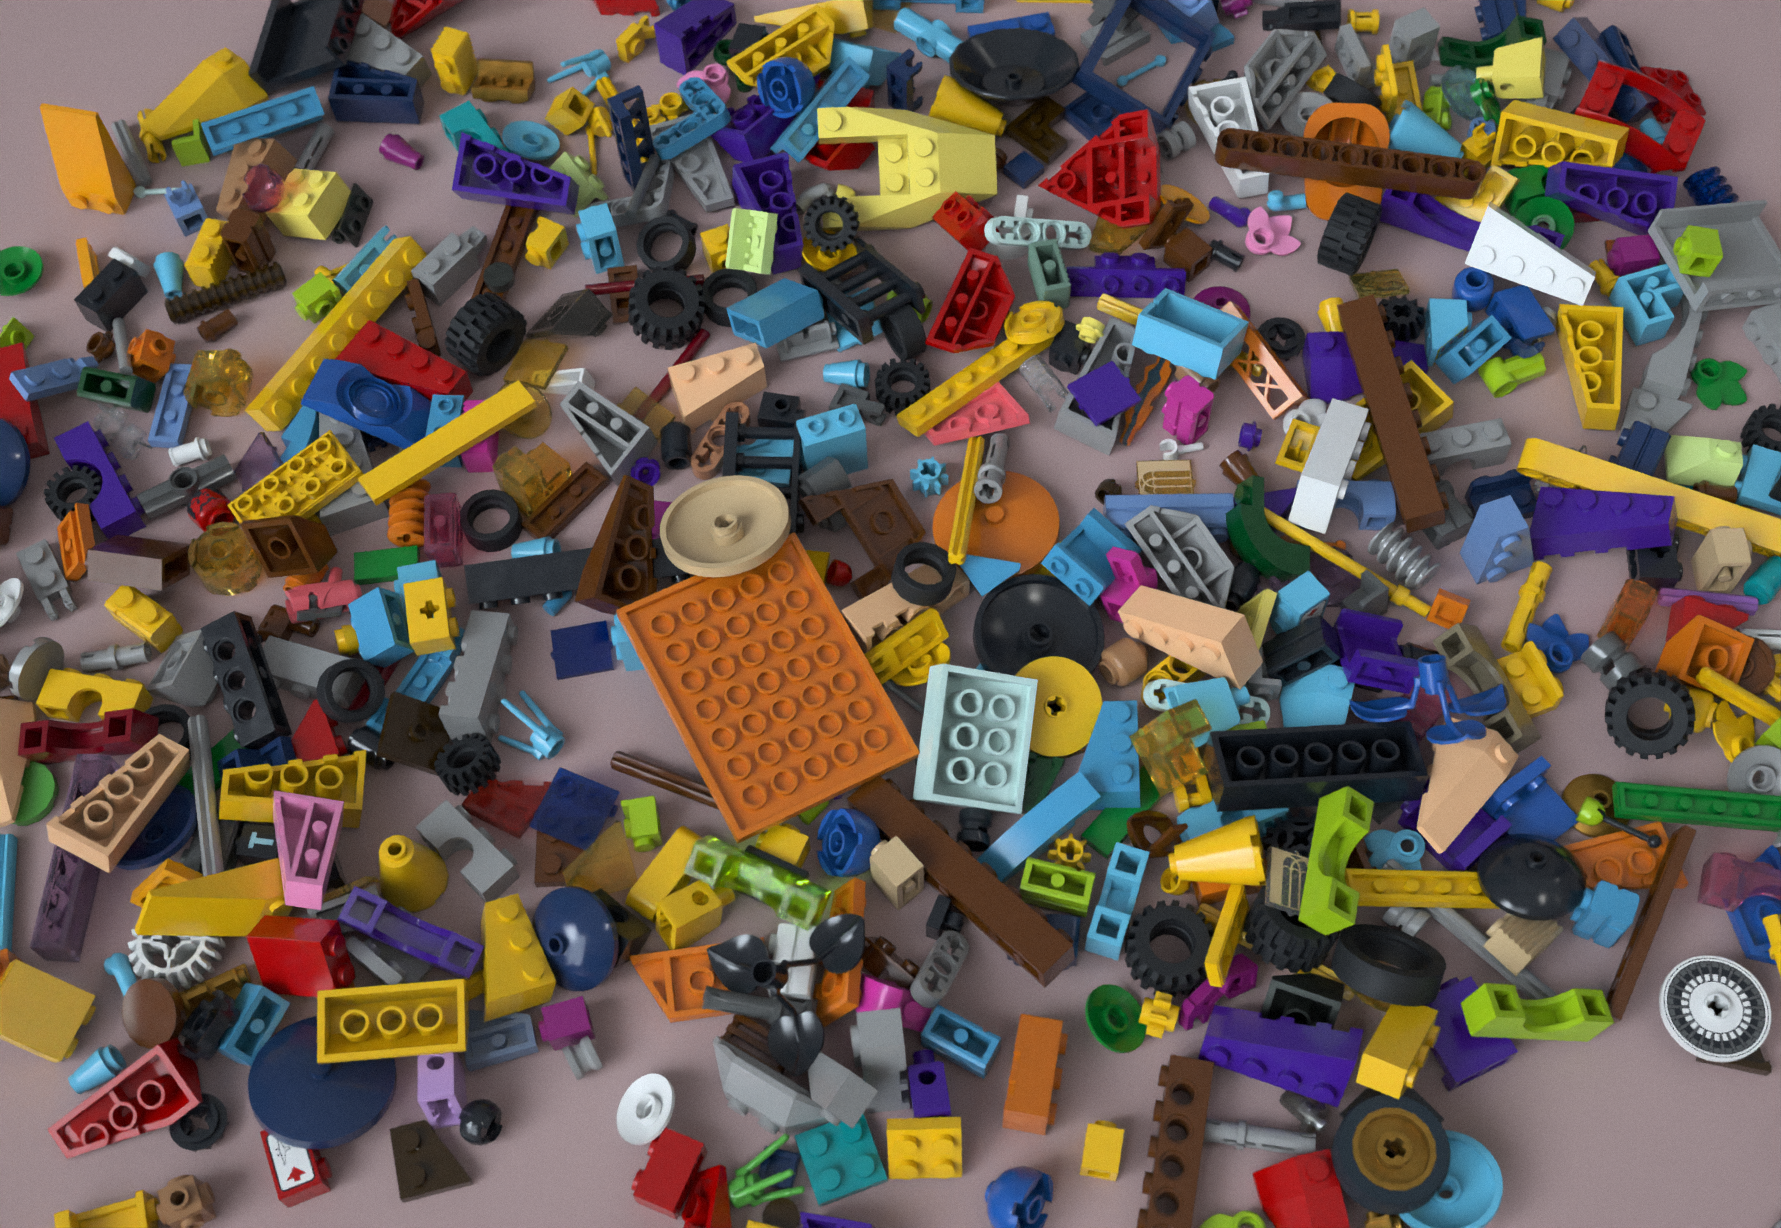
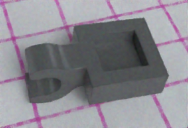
(850, 395)

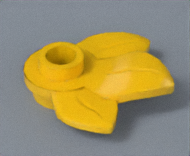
(1731, 732)

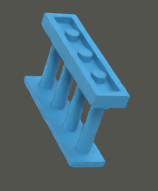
(263, 120)

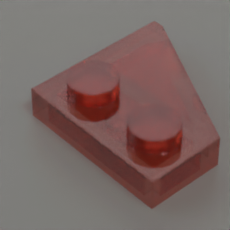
(506, 804)

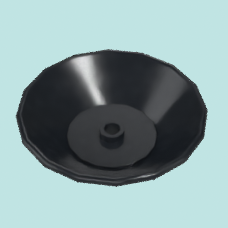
(1014, 65)

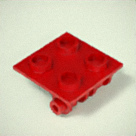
(1678, 82)

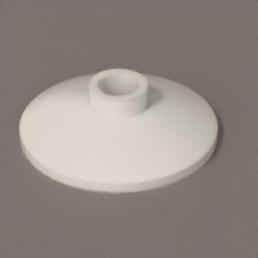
(10, 598)
(645, 1109)

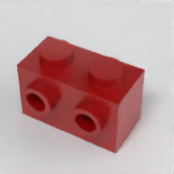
(964, 221)

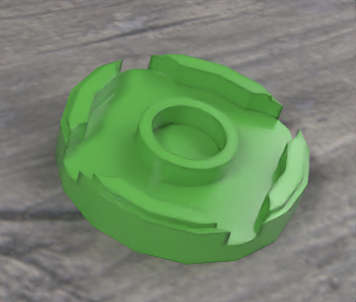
(38, 794)

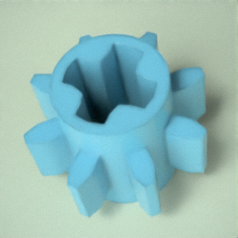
(929, 477)

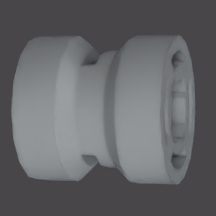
(1176, 140)
(1407, 918)

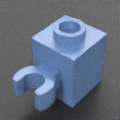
(186, 208)

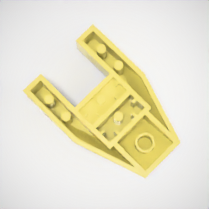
(918, 164)

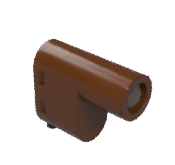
(278, 625)

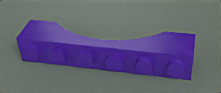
(1432, 220)

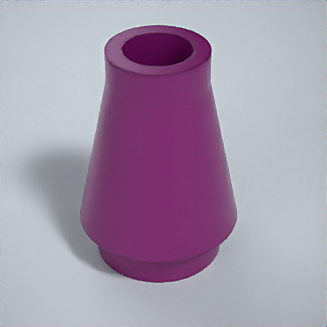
(399, 151)

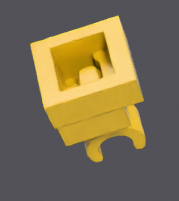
(1479, 146)

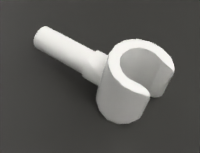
(1169, 444)

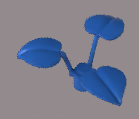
(1435, 680)

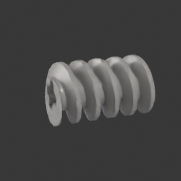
(1402, 558)

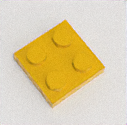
(924, 1147)

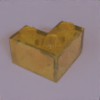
(531, 476)
(1169, 749)

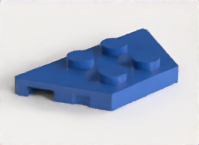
(1749, 914)

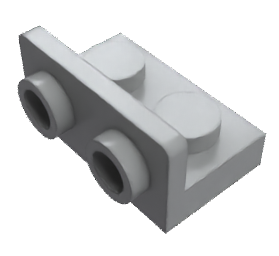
(1354, 56)

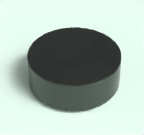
(499, 277)

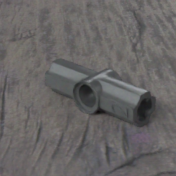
(173, 491)

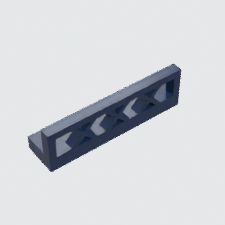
(626, 135)

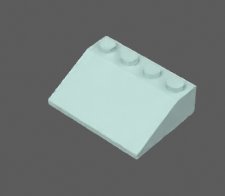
(975, 739)

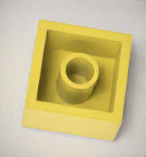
(310, 204)

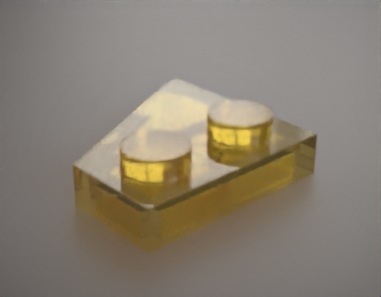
(1112, 238)

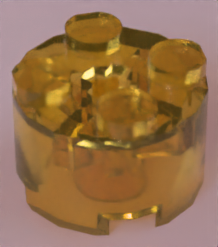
(219, 382)
(224, 559)

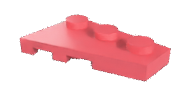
(985, 414)

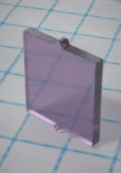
(257, 462)

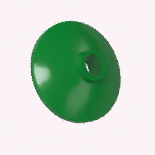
(1550, 211)
(19, 270)
(1114, 1018)

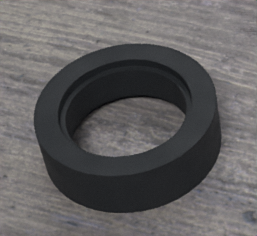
(1357, 967)

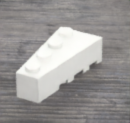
(1222, 107)
(1523, 256)

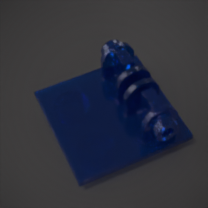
(575, 809)

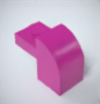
(1129, 576)
(884, 994)

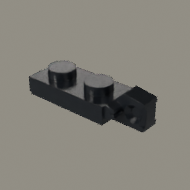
(1304, 16)

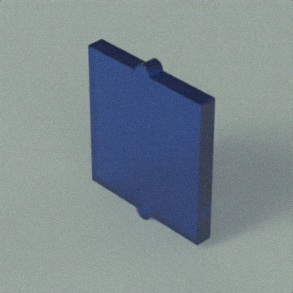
(581, 650)

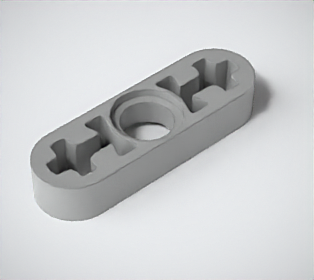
(931, 974)

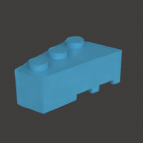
(1111, 757)

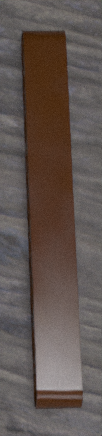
(1362, 164)

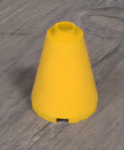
(966, 108)
(1222, 855)
(410, 873)

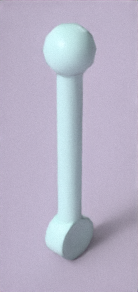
(141, 192)

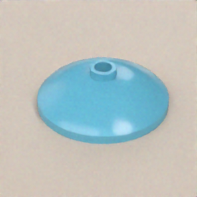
(1475, 1187)

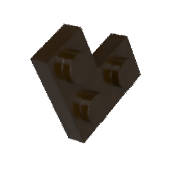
(1034, 130)

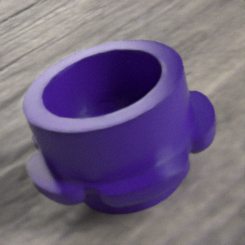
(1249, 436)
(651, 465)

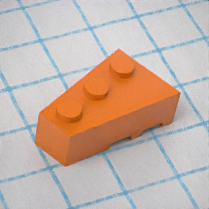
(1034, 1074)

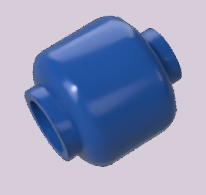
(1475, 287)

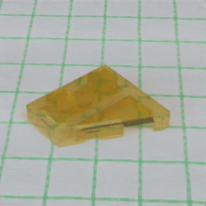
(603, 864)

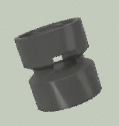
(1606, 653)

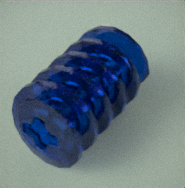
(1709, 187)

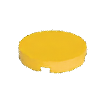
(1034, 322)

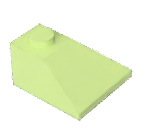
(1702, 458)

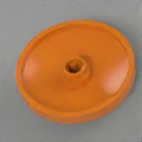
(1013, 529)

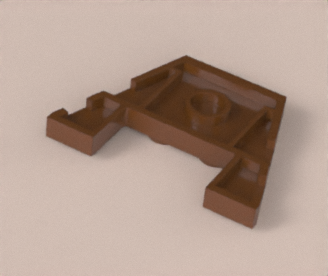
(879, 521)

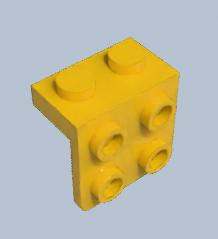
(1396, 82)

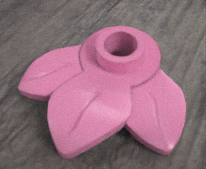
(715, 77)
(1272, 232)

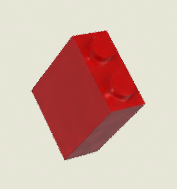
(300, 955)

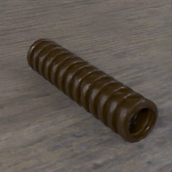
(225, 292)

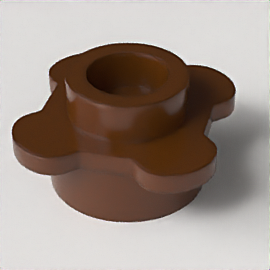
(101, 345)

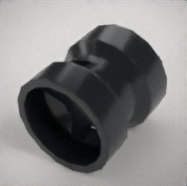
(975, 828)

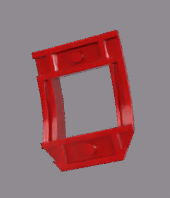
(1682, 134)

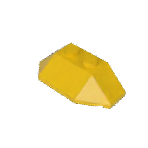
(803, 38)

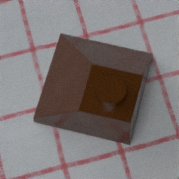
(289, 545)

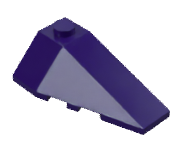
(752, 130)
(1331, 369)

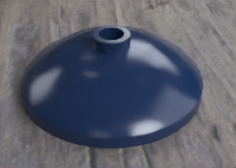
(13, 463)
(164, 833)
(576, 937)

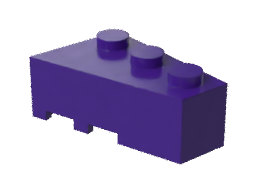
(693, 32)

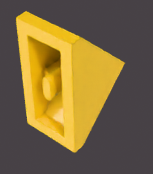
(1297, 445)

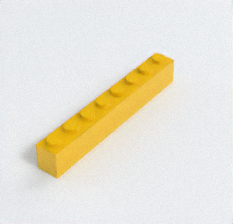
(363, 302)

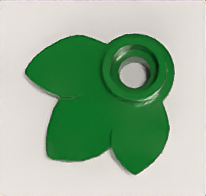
(1484, 96)
(1720, 384)

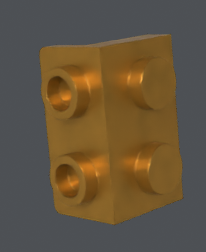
(504, 80)

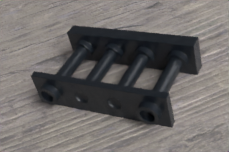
(848, 309)
(736, 462)

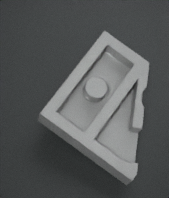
(1653, 410)

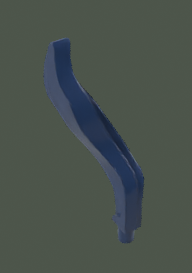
(1522, 349)

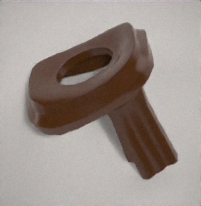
(1169, 833)

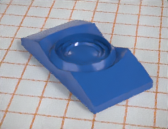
(368, 403)

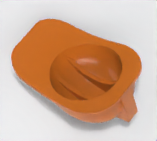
(1346, 124)

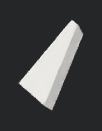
(565, 380)

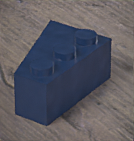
(374, 95)

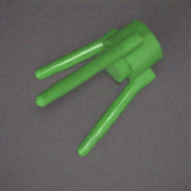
(749, 1187)

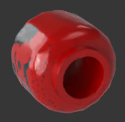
(209, 507)

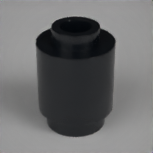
(676, 445)
(1243, 585)
(368, 739)

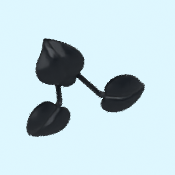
(745, 965)

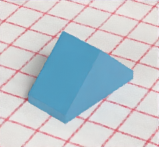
(988, 572)

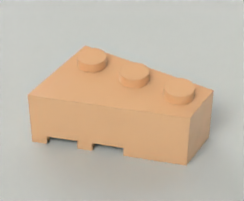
(713, 381)

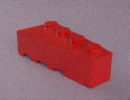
(404, 363)

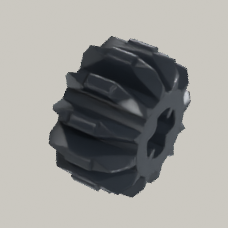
(1403, 318)

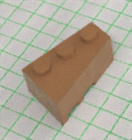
(242, 160)

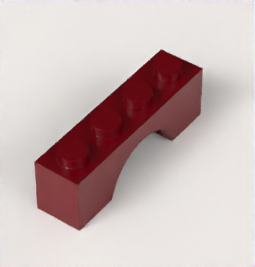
(59, 742)

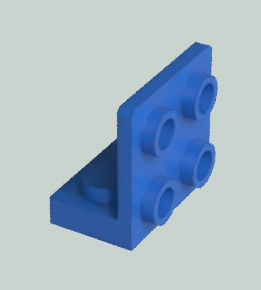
(1531, 804)

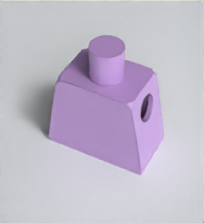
(441, 1088)

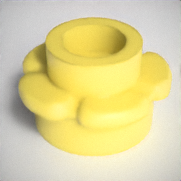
(1090, 329)

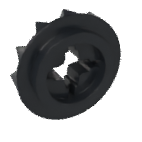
(1288, 331)
(216, 1117)

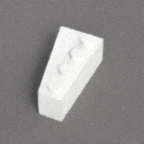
(1329, 465)

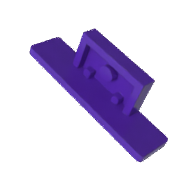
(1125, 277)

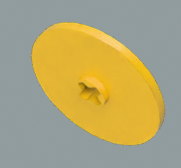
(1079, 703)

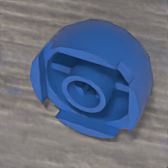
(786, 86)
(847, 842)
(1019, 1198)

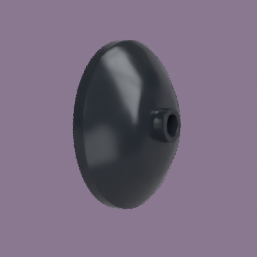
(1531, 877)

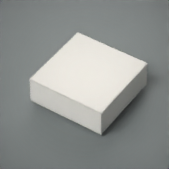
(129, 260)

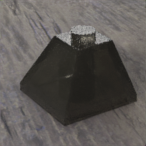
(572, 316)

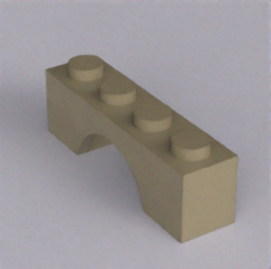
(1476, 665)

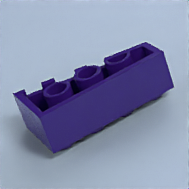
(508, 179)
(768, 187)
(1612, 194)
(1599, 521)
(1283, 1053)

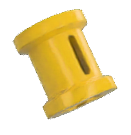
(1364, 21)

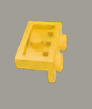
(1532, 680)

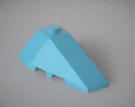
(1317, 699)

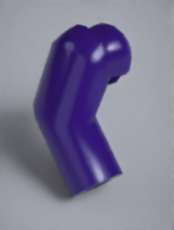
(1228, 211)

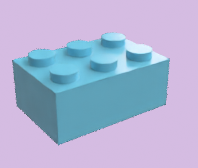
(1190, 333)

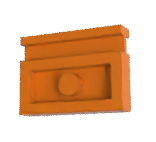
(75, 539)

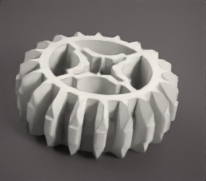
(184, 962)

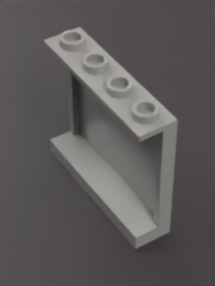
(1750, 260)

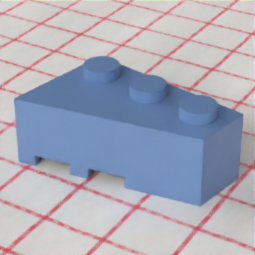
(1497, 542)

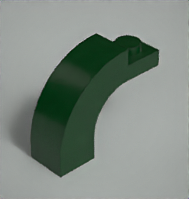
(1481, 53)
(1256, 540)

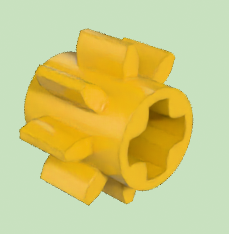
(1072, 846)
(1159, 1014)

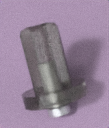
(1310, 1116)

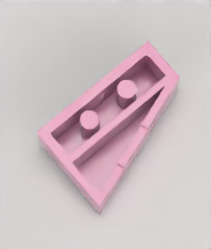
(306, 844)

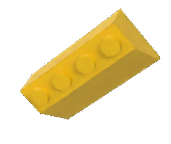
(392, 1021)

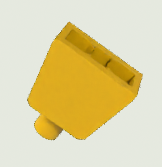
(690, 914)

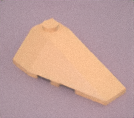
(1461, 783)

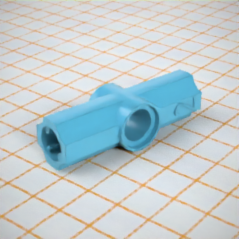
(929, 36)

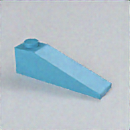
(868, 57)

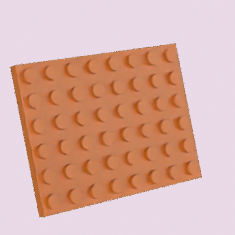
(767, 689)

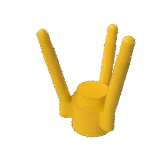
(601, 125)

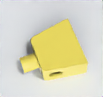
(1517, 70)

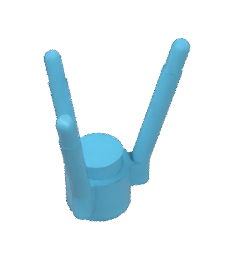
(594, 64)
(546, 740)

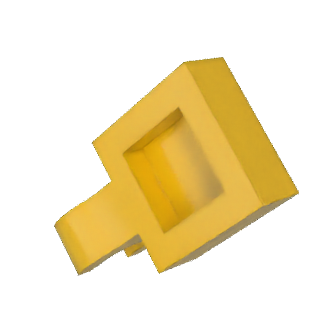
(632, 41)

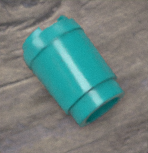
(1765, 581)

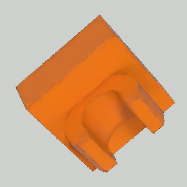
(1448, 609)

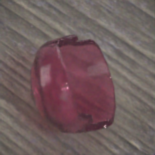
(265, 188)

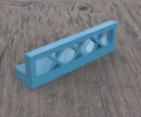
(835, 92)

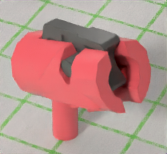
(321, 599)

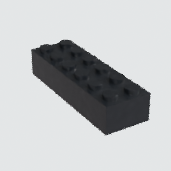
(1308, 762)

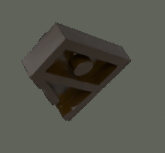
(424, 1163)

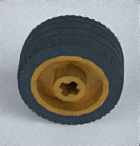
(1406, 1131)

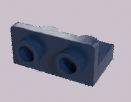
(1487, 489)

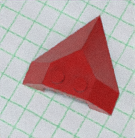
(412, 14)
(1115, 173)

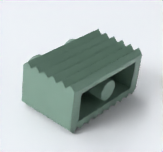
(1049, 273)

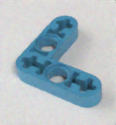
(703, 121)

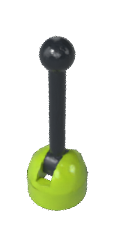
(1593, 813)

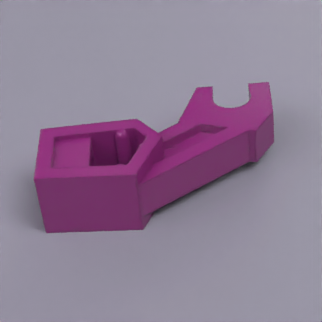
(1199, 1005)

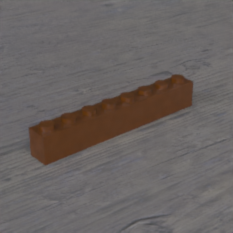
(1392, 415)
(972, 886)

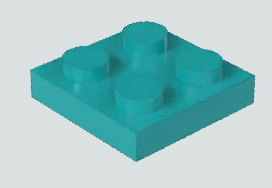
(840, 1160)

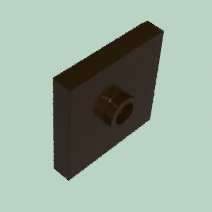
(412, 733)

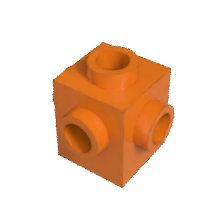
(151, 355)

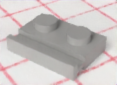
(1120, 43)

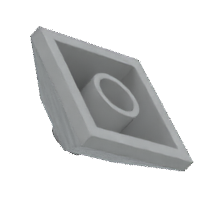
(185, 673)

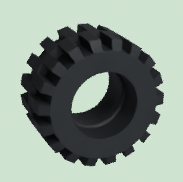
(1349, 234)
(666, 285)
(485, 334)
(1656, 740)
(1168, 921)
(1284, 938)

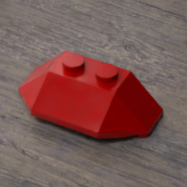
(973, 305)

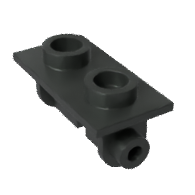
(354, 217)

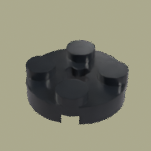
(207, 1026)

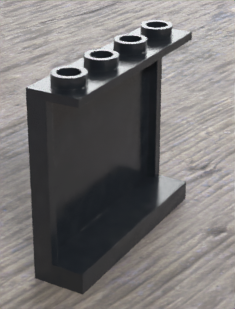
(303, 40)

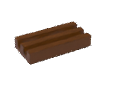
(1166, 223)
(732, 1030)

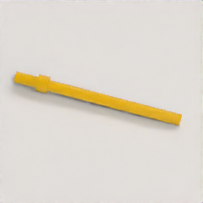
(1397, 594)

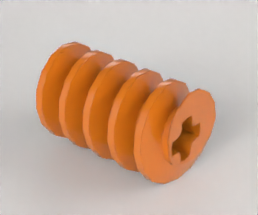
(407, 515)

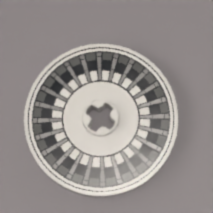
(1735, 1030)

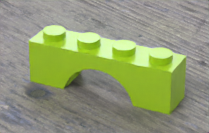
(1339, 825)
(1570, 1016)

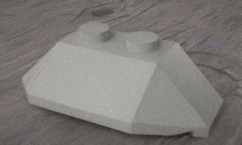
(1281, 70)
(1184, 554)
(765, 1093)

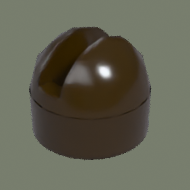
(1108, 485)

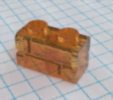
(1629, 610)

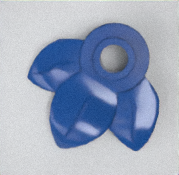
(1555, 641)

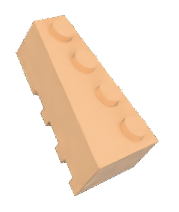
(1193, 632)

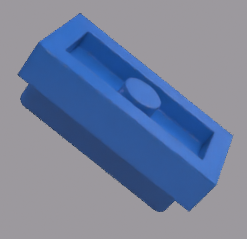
(1520, 314)

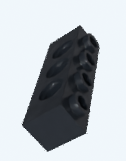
(259, 691)

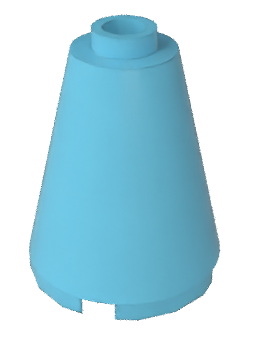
(1419, 133)

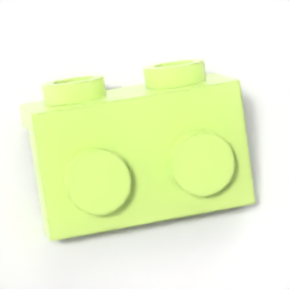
(589, 184)
(751, 240)

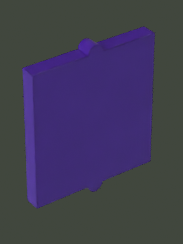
(1104, 393)

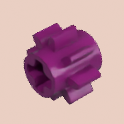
(1236, 7)

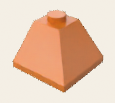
(1705, 645)

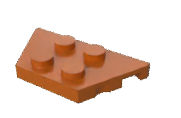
(679, 981)

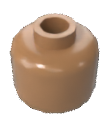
(1123, 662)

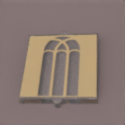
(1285, 879)

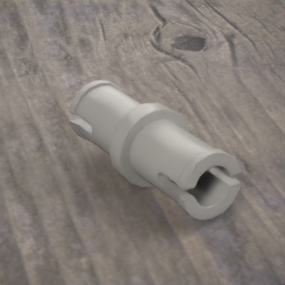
(115, 657)

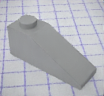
(838, 1091)

